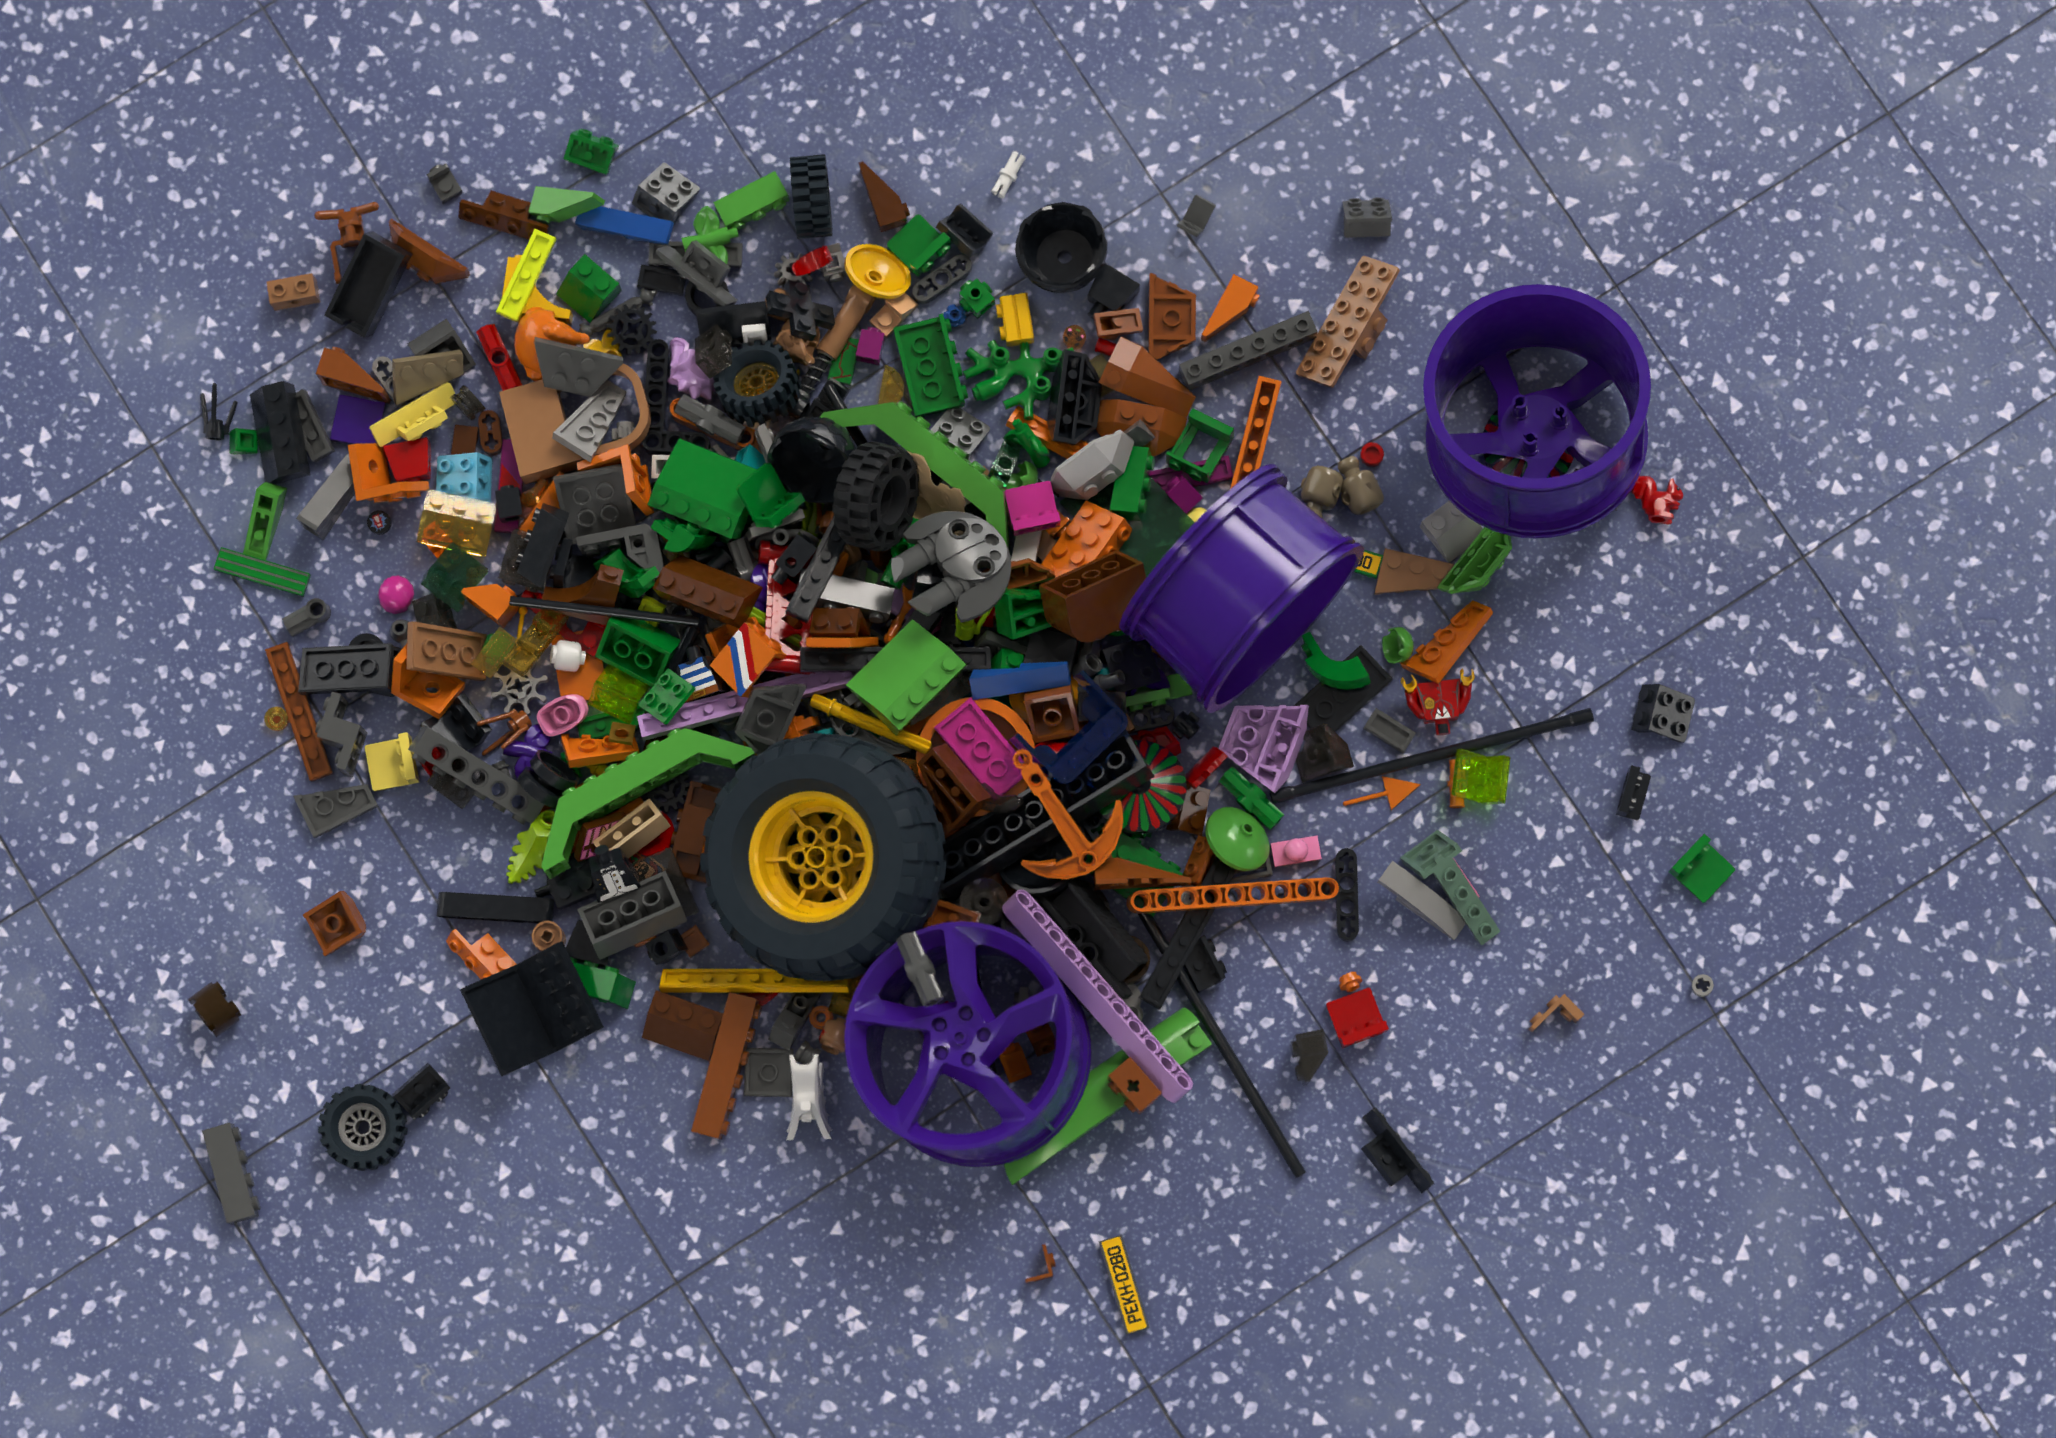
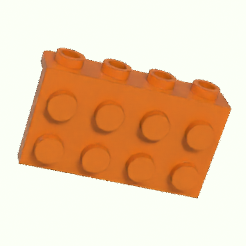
(1087, 538)

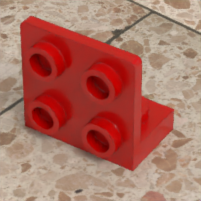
(1356, 1017)

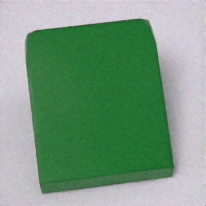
(243, 441)

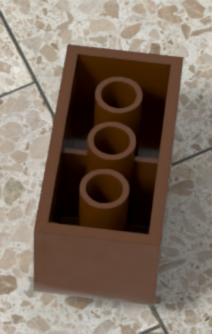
(1093, 596)

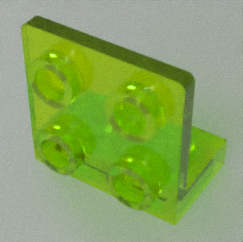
(617, 694)
(1480, 777)

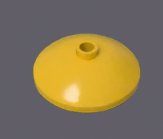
(877, 271)

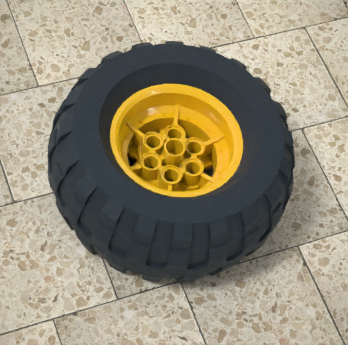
(751, 860)

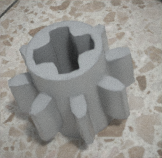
(623, 429)

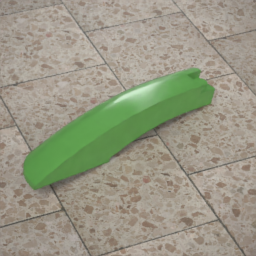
(1181, 1039)

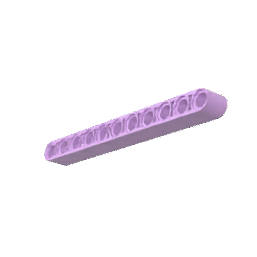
(1097, 995)

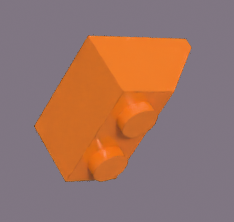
(492, 602)

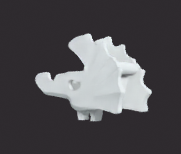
(808, 1096)

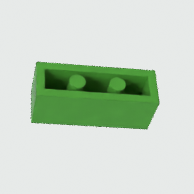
(752, 201)

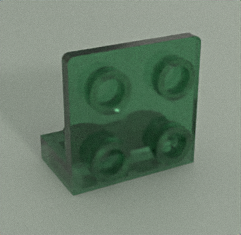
(452, 573)

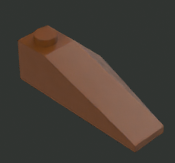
(1140, 376)

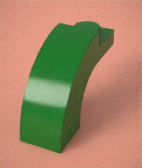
(634, 579)
(1337, 674)

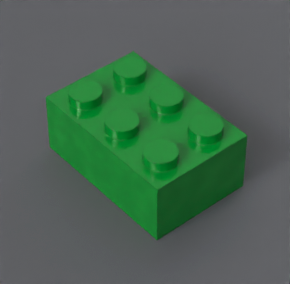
(637, 648)

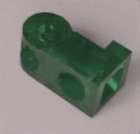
(1005, 461)

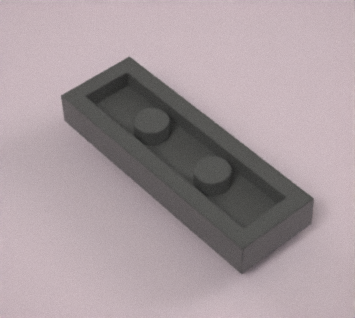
(315, 437)

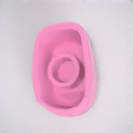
(562, 714)

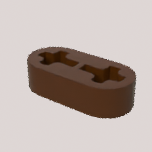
(485, 433)

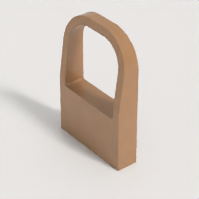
(538, 411)

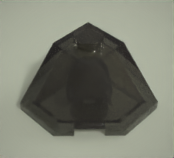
(1322, 754)

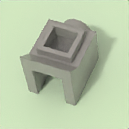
(835, 270)

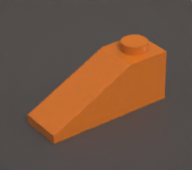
(1233, 304)

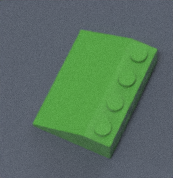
(905, 676)

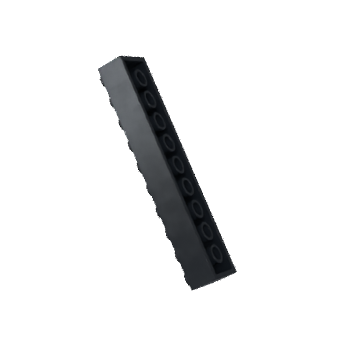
(1004, 838)

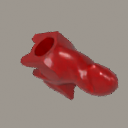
(1657, 503)

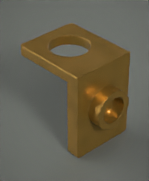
(622, 729)

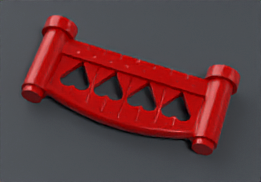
(775, 610)

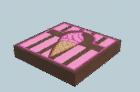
(591, 831)

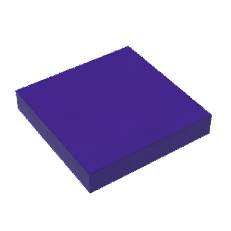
(354, 419)

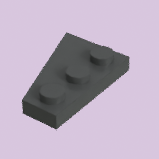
(334, 808)

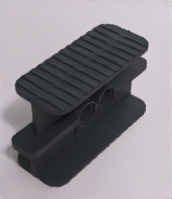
(1114, 948)

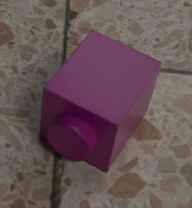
(870, 346)
(1183, 493)

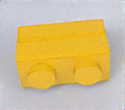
(1016, 319)

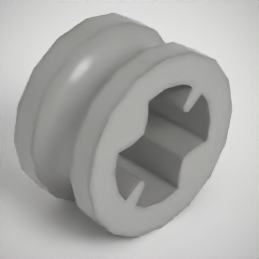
(1699, 992)

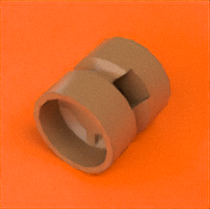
(547, 934)

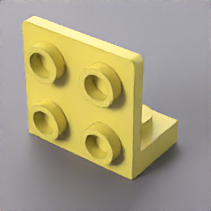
(391, 763)

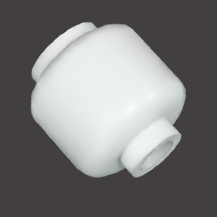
(567, 655)

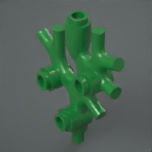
(1004, 369)

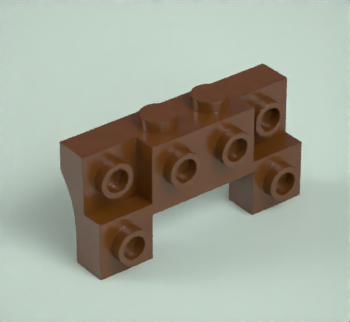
(689, 838)

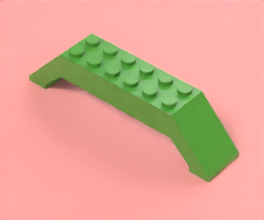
(941, 458)
(630, 781)

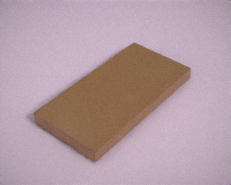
(444, 651)

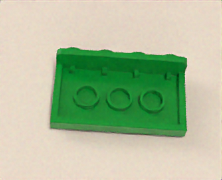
(930, 366)
(1131, 849)

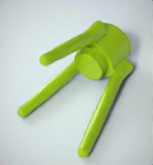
(967, 629)

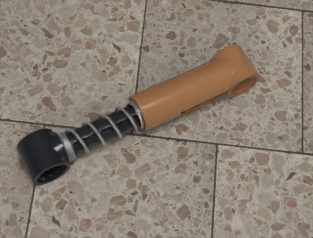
(855, 306)

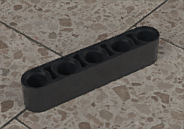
(494, 907)

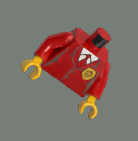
(1440, 701)

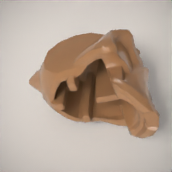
(799, 349)

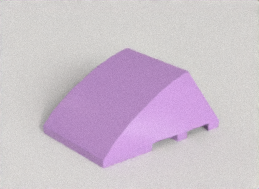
(1265, 741)

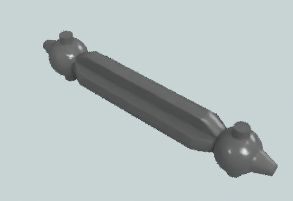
(599, 323)

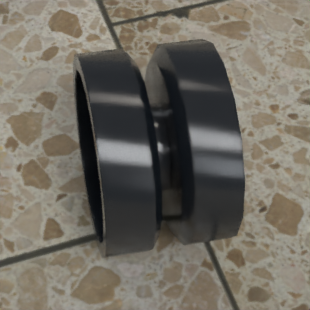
(547, 778)

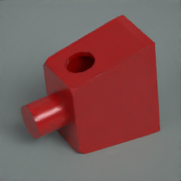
(410, 460)

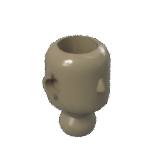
(1321, 488)
(1360, 488)

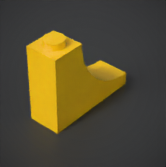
(536, 298)

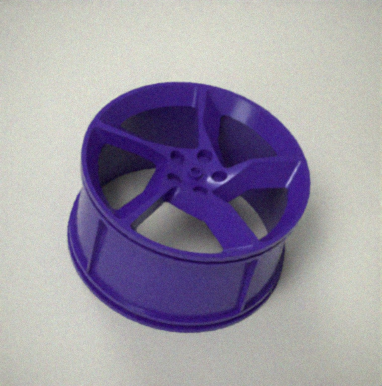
(1539, 423)
(1241, 587)
(963, 1043)

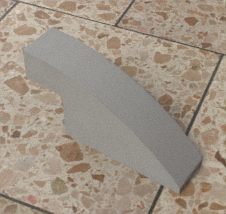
(1422, 900)

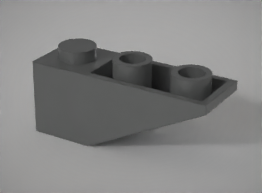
(793, 1018)

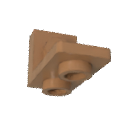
(1569, 1011)

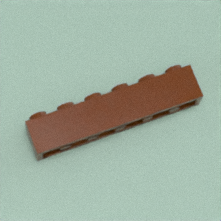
(725, 1066)

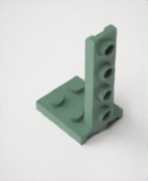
(1436, 856)

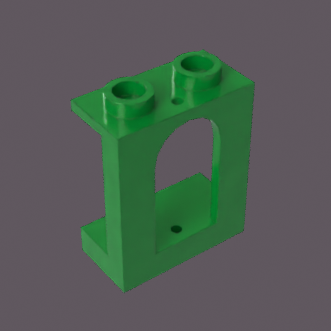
(1200, 422)

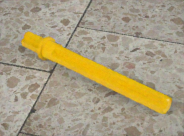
(869, 723)

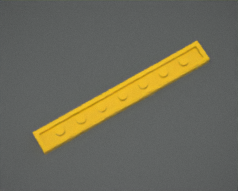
(742, 982)

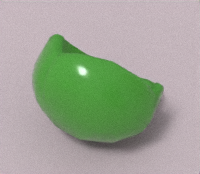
(1027, 475)
(1397, 645)

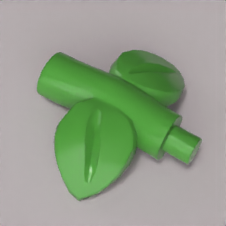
(710, 234)

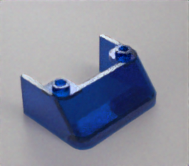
(1104, 726)

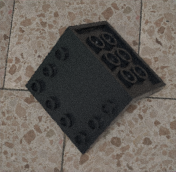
(532, 1009)

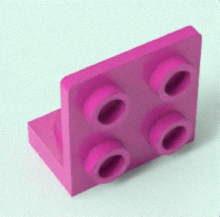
(1032, 508)

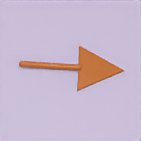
(1395, 790)

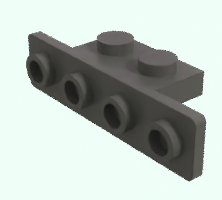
(700, 268)

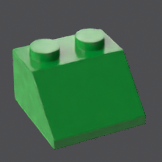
(588, 289)

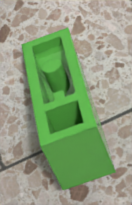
(561, 204)
(264, 519)

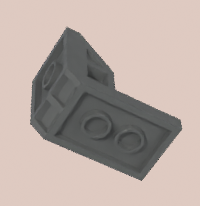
(631, 537)

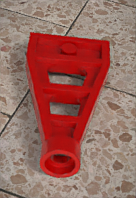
(588, 639)

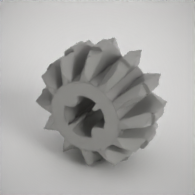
(784, 271)

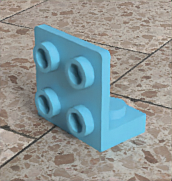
(465, 475)

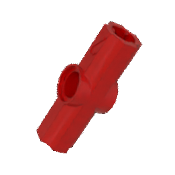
(493, 347)

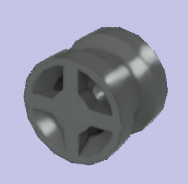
(806, 1053)

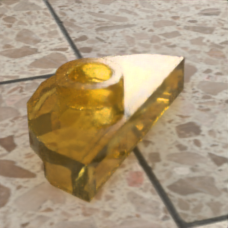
(892, 386)

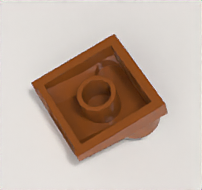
(336, 922)

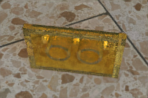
(457, 520)

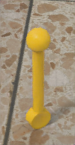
(522, 611)

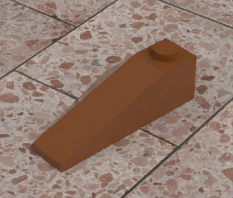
(1124, 874)

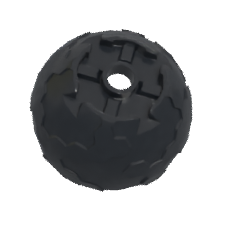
(1061, 230)
(810, 457)

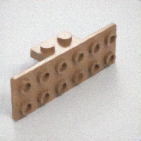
(1351, 324)

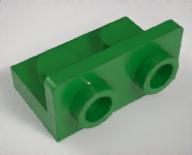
(590, 150)

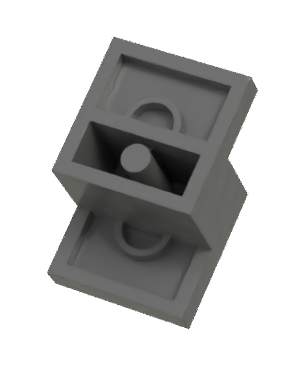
(341, 734)

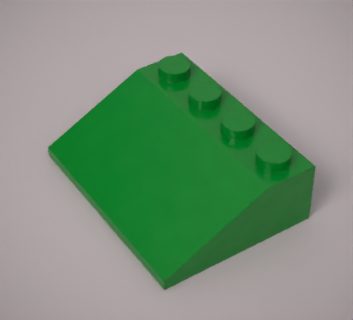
(702, 489)

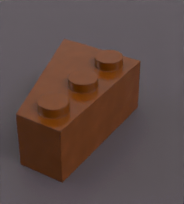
(953, 786)

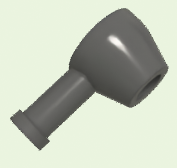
(400, 637)

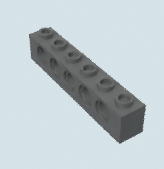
(1248, 351)
(428, 739)

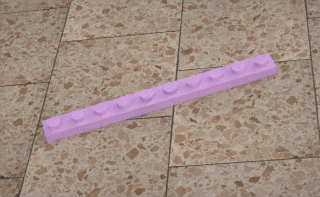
(731, 704)

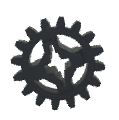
(638, 338)
(672, 801)

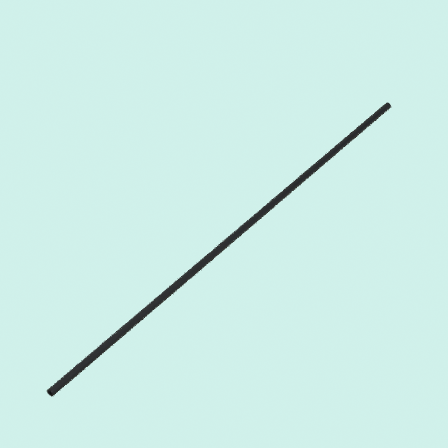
(1161, 943)

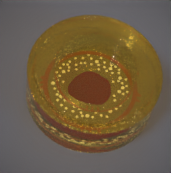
(276, 718)

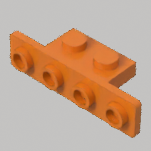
(482, 957)

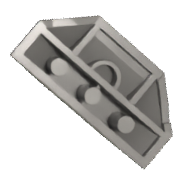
(1093, 466)

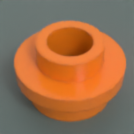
(1350, 982)
(815, 1012)

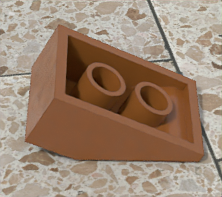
(343, 373)

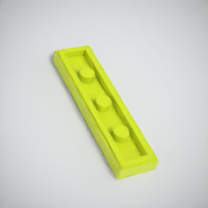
(526, 275)

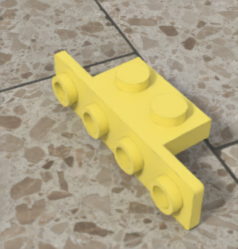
(416, 417)

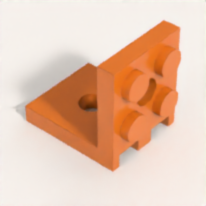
(635, 475)
(375, 483)
(412, 687)

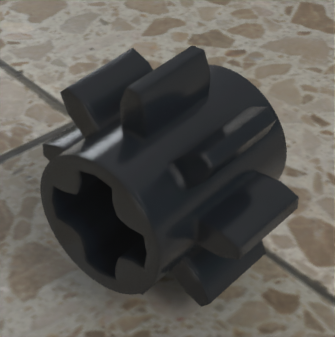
(1185, 725)

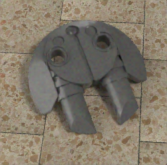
(958, 560)

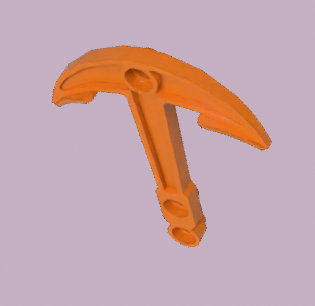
(1077, 842)

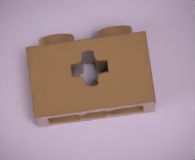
(293, 291)

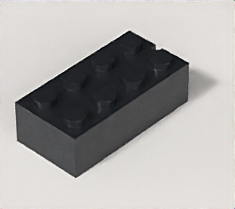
(368, 284)

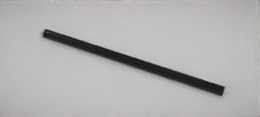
(604, 611)

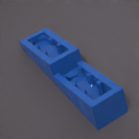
(626, 224)
(1026, 678)

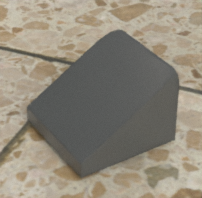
(1139, 433)

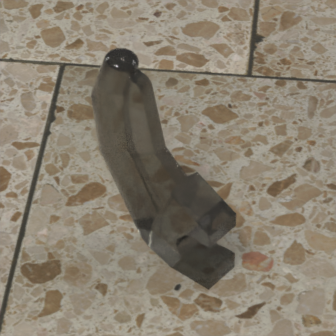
(1001, 804)

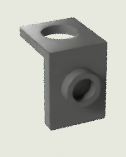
(1197, 216)

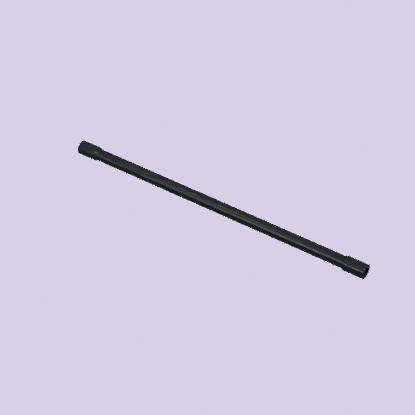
(1572, 719)

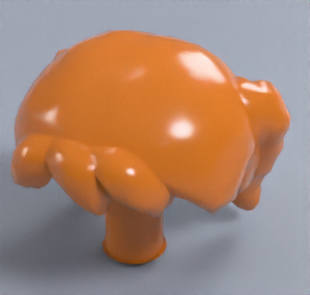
(541, 324)

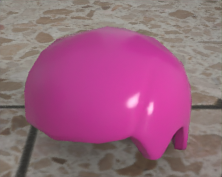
(396, 594)

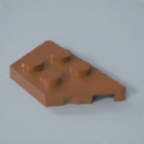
(1170, 317)

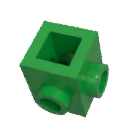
(976, 297)

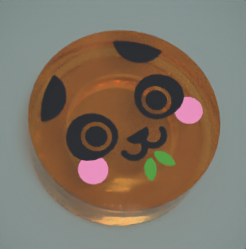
(1074, 337)

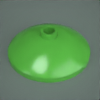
(1237, 838)

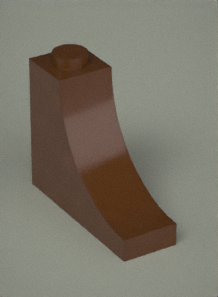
(598, 591)

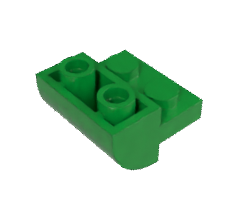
(683, 535)

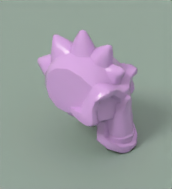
(686, 372)

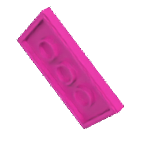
(980, 747)

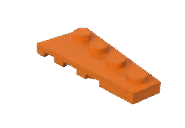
(1448, 644)

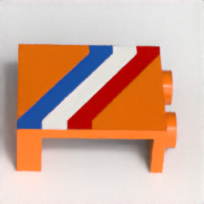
(746, 657)

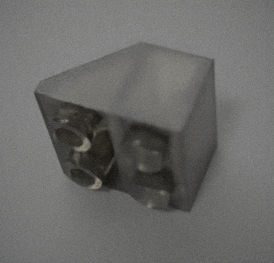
(1310, 1052)

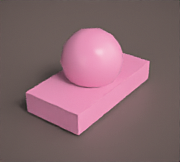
(1295, 851)

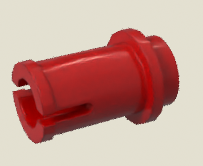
(1105, 347)

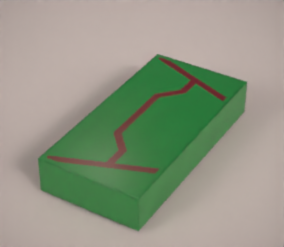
(844, 366)

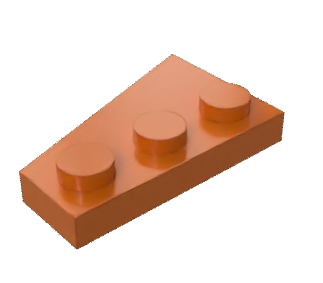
(591, 751)

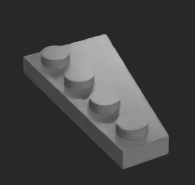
(591, 421)

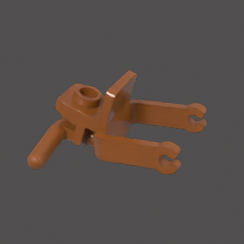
(350, 228)

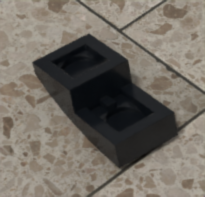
(822, 403)

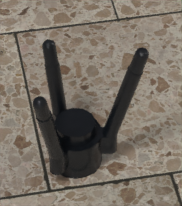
(214, 427)

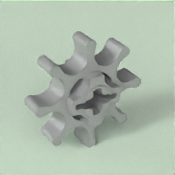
(529, 685)

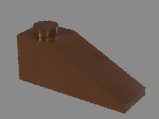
(885, 202)

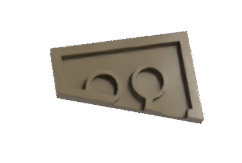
(424, 372)

